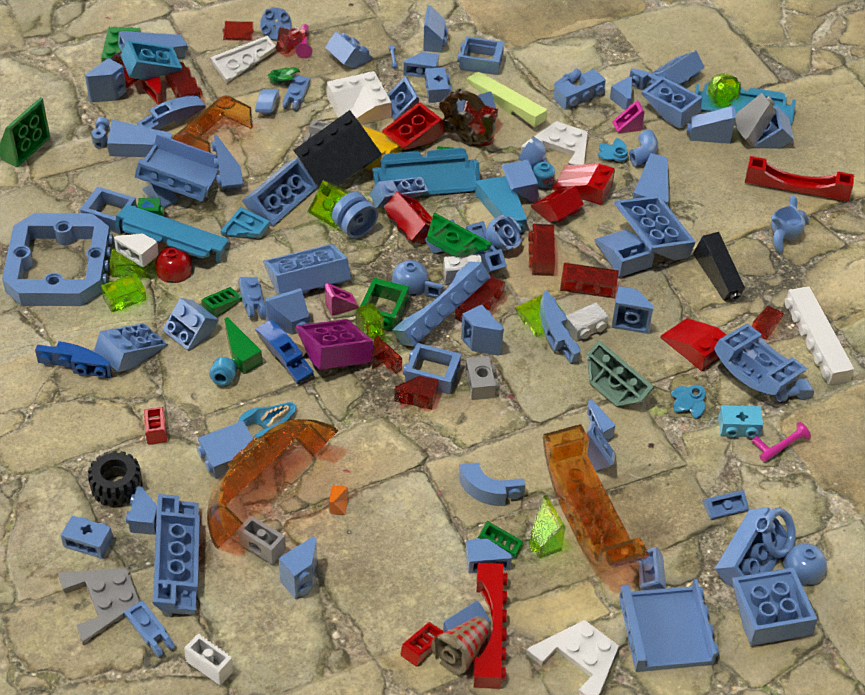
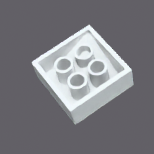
(361, 95)

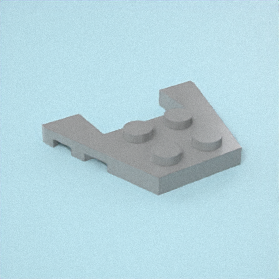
(110, 593)

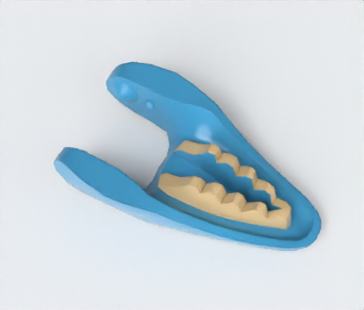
(268, 416)

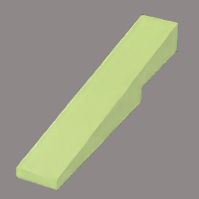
(509, 99)

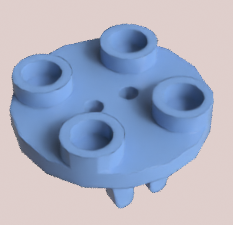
(268, 22)

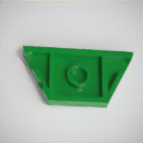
(454, 238)

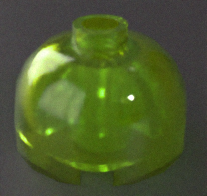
(723, 89)

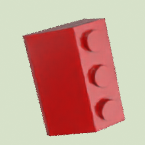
(410, 217)

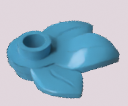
(613, 152)
(687, 400)

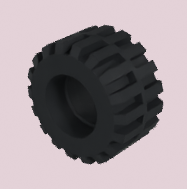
(111, 466)

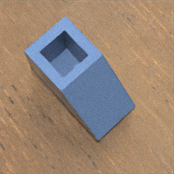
(142, 514)

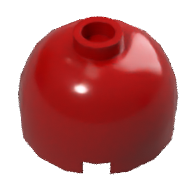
(173, 265)

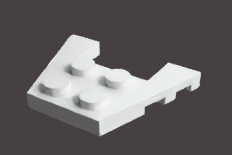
(565, 140)
(585, 649)

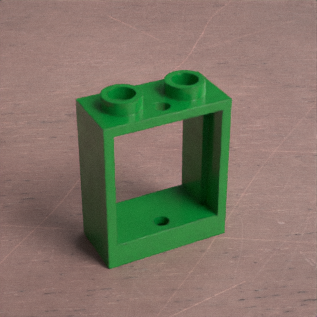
(390, 291)

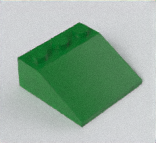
(25, 134)

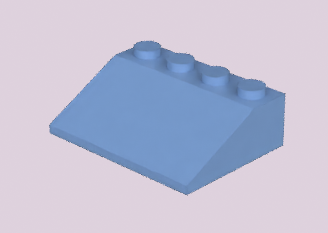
(657, 226)
(308, 269)

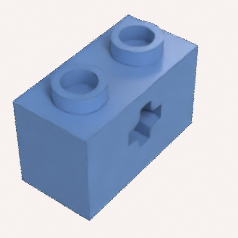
(437, 84)
(87, 536)

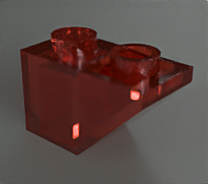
(417, 392)

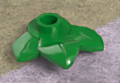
(282, 74)

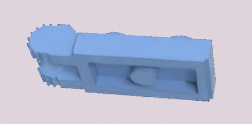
(296, 91)
(252, 296)
(148, 627)

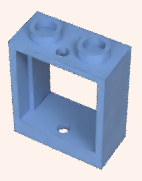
(481, 46)
(102, 196)
(436, 355)

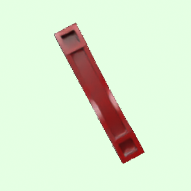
(833, 186)
(488, 667)

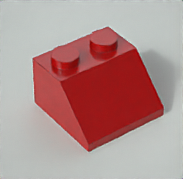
(559, 204)

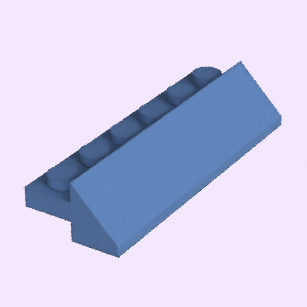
(176, 555)

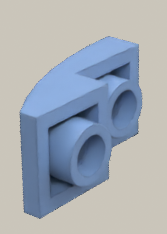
(642, 78)
(266, 101)

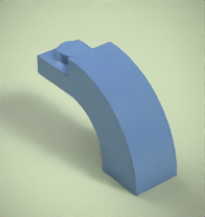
(492, 258)
(487, 489)

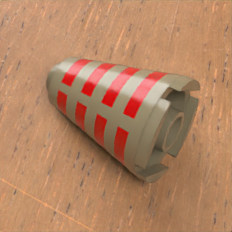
(461, 644)

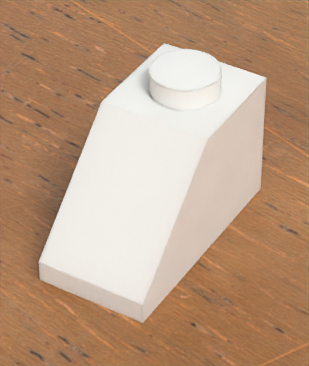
(137, 248)

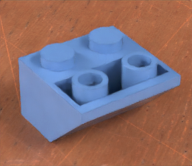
(348, 50)
(190, 323)
(482, 331)

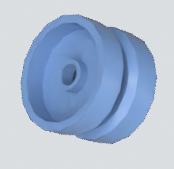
(355, 215)

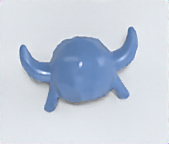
(788, 223)

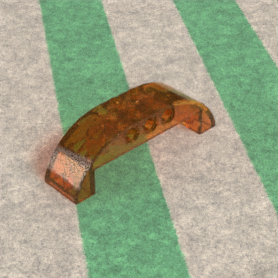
(251, 462)
(587, 502)

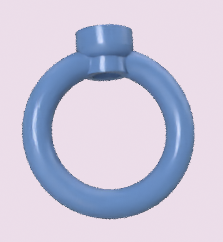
(765, 525)

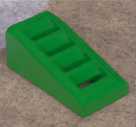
(220, 307)
(497, 532)

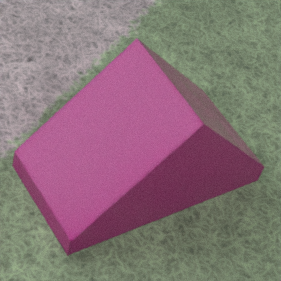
(630, 120)
(339, 300)

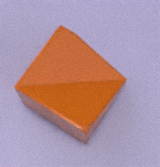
(338, 500)

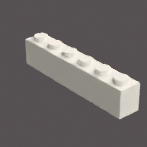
(819, 336)

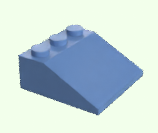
(773, 606)

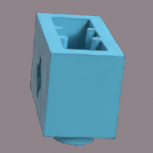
(740, 421)

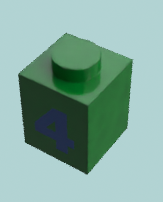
(151, 205)

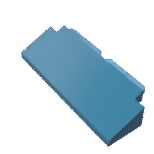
(746, 97)
(441, 169)
(174, 233)

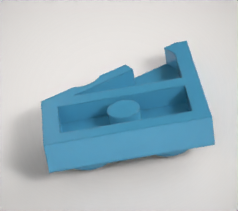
(245, 225)

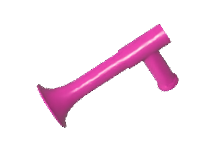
(304, 50)
(801, 432)

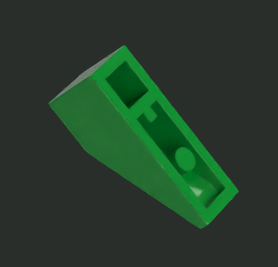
(242, 349)

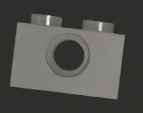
(481, 378)
(261, 539)

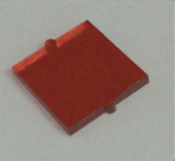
(238, 30)

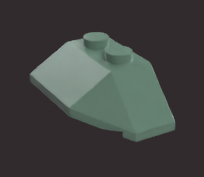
(615, 377)

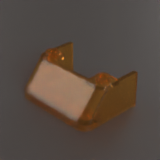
(224, 106)

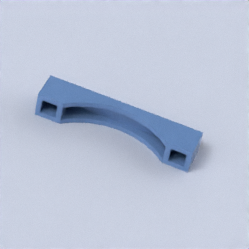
(419, 324)

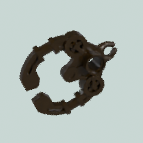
(457, 121)

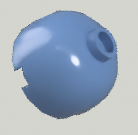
(534, 152)
(504, 233)
(411, 274)
(808, 563)

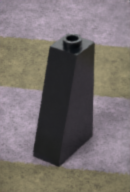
(719, 266)

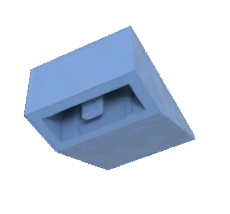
(625, 252)
(128, 346)

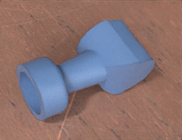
(99, 135)
(800, 388)

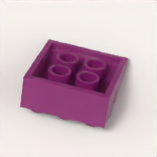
(335, 344)

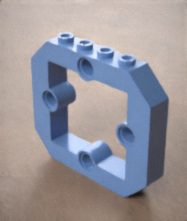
(54, 289)

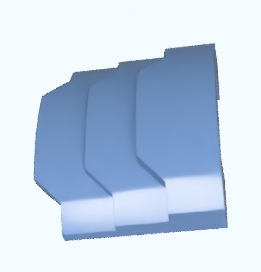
(756, 362)

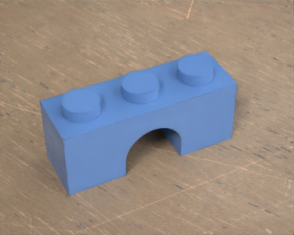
(570, 95)

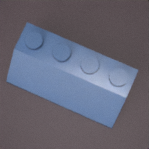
(281, 192)
(747, 551)

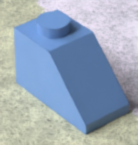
(416, 65)
(485, 552)

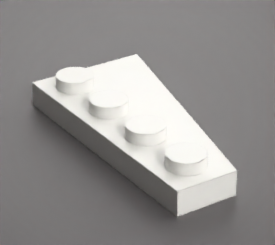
(238, 60)

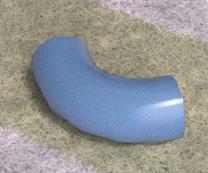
(648, 145)

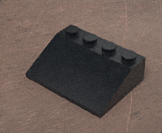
(338, 151)

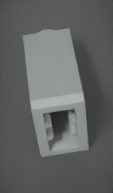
(754, 118)

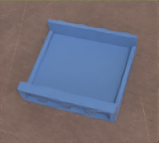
(178, 168)
(668, 628)

